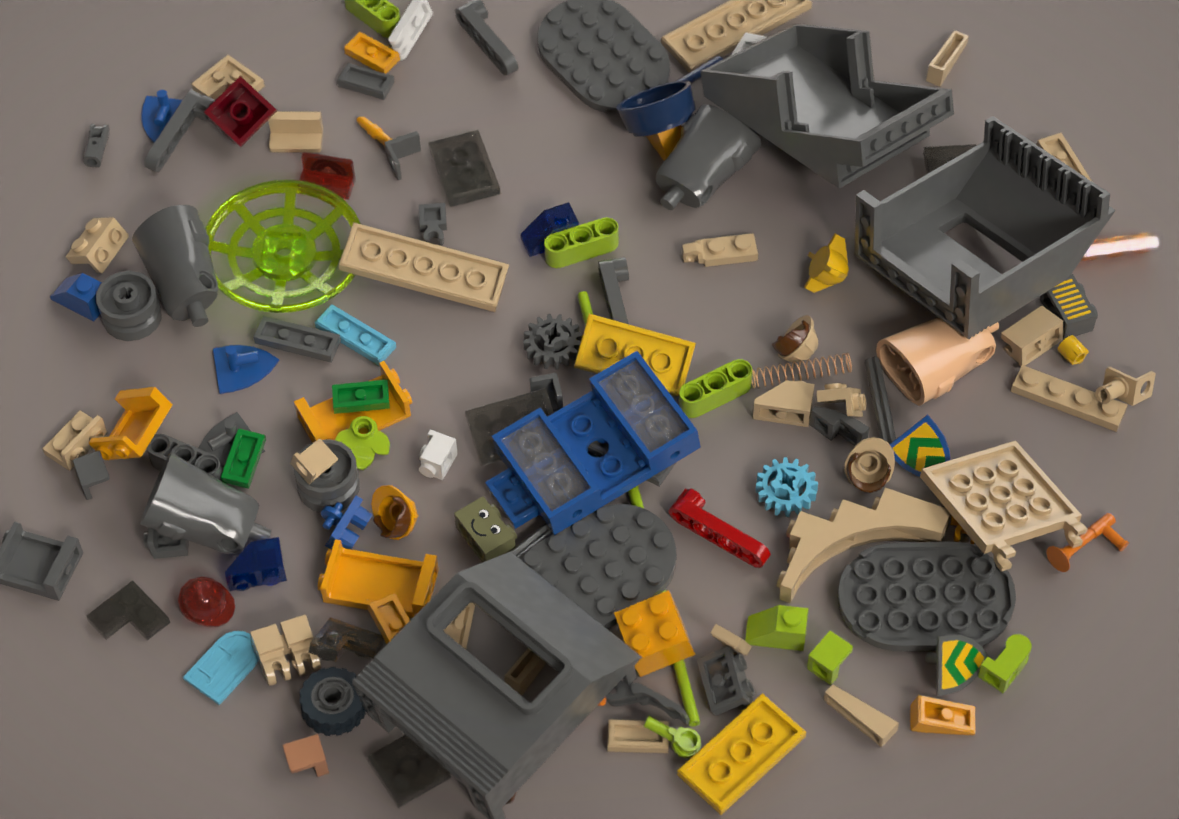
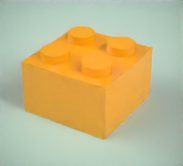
(655, 633)

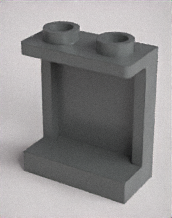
(38, 562)

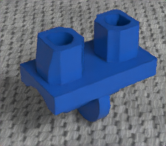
(354, 514)

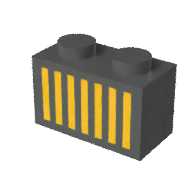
(1071, 305)

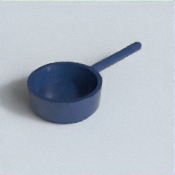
(662, 105)

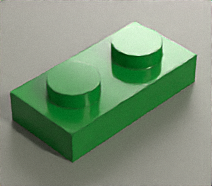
(360, 396)
(243, 458)

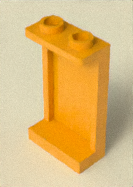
(364, 577)

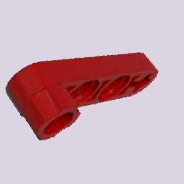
(689, 513)

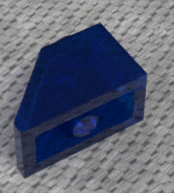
(547, 223)

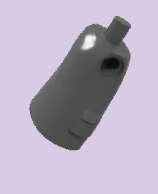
(705, 157)
(178, 261)
(201, 509)

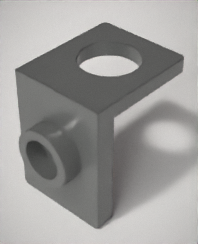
(401, 147)

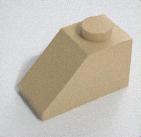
(786, 404)

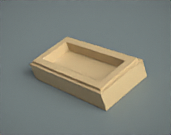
(731, 640)
(633, 737)

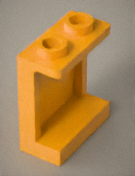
(137, 426)

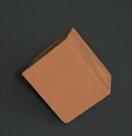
(306, 754)

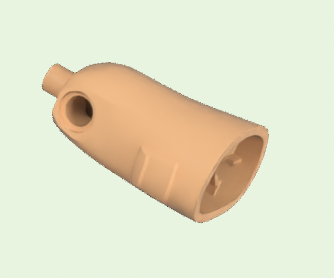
(932, 357)

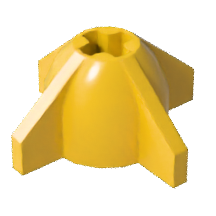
(828, 265)

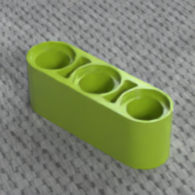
(377, 14)
(581, 242)
(723, 378)

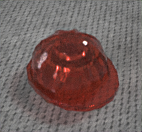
(206, 602)

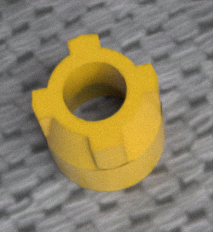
(1072, 350)

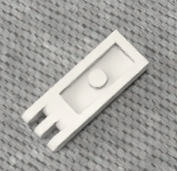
(410, 27)

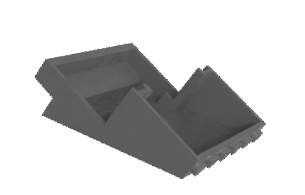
(820, 103)

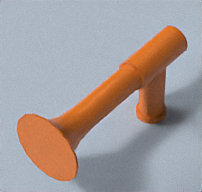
(1060, 557)

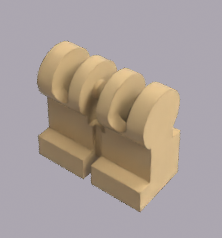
(273, 647)

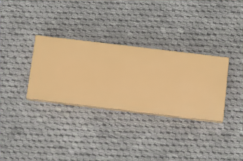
(723, 28)
(424, 267)

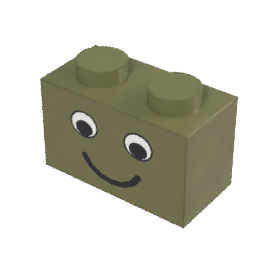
(484, 530)

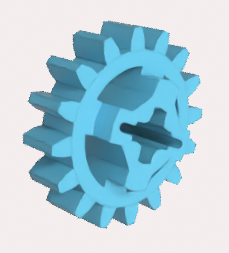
(785, 489)

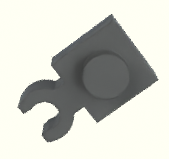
(433, 221)

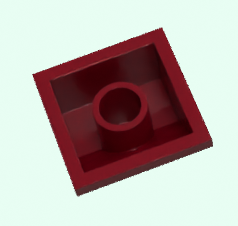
(240, 111)

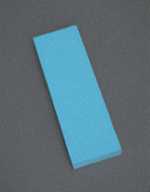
(356, 334)

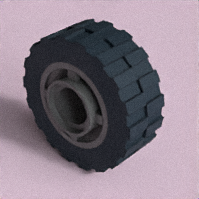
(331, 717)

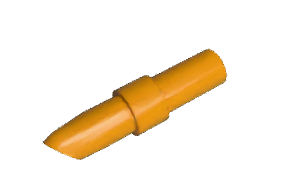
(373, 130)

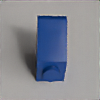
(79, 295)

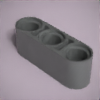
(195, 456)

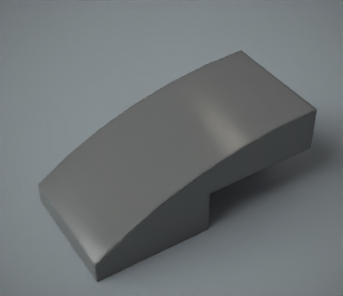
(832, 423)

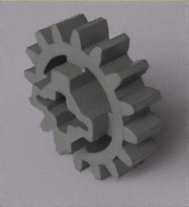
(552, 341)

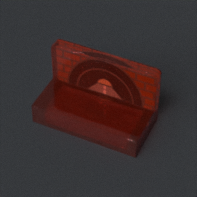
(329, 172)

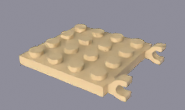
(1003, 500)

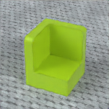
(828, 656)

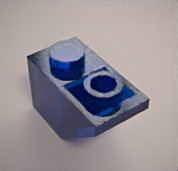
(257, 565)

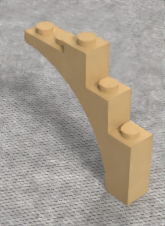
(852, 525)

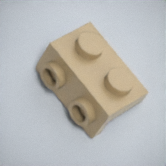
(98, 243)
(840, 393)

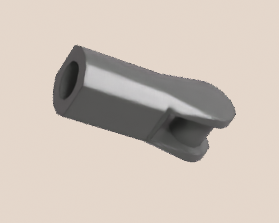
(96, 145)

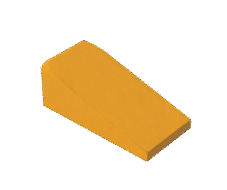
(941, 716)

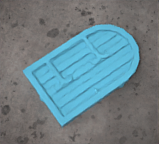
(223, 666)

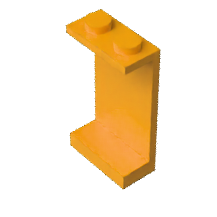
(323, 424)

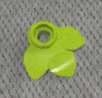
(364, 445)

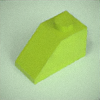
(778, 628)

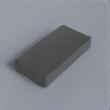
(365, 81)

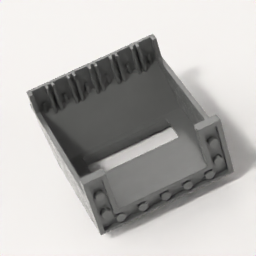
(1007, 193)
(468, 713)

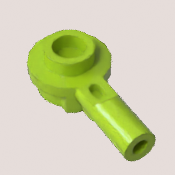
(684, 741)

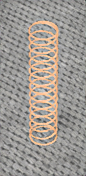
(834, 361)

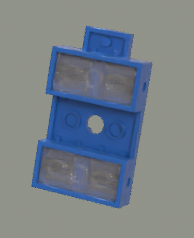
(550, 457)

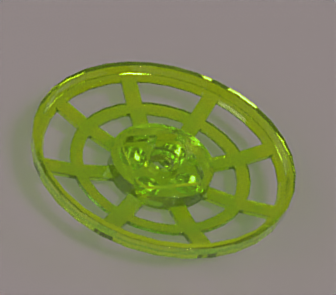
(280, 237)

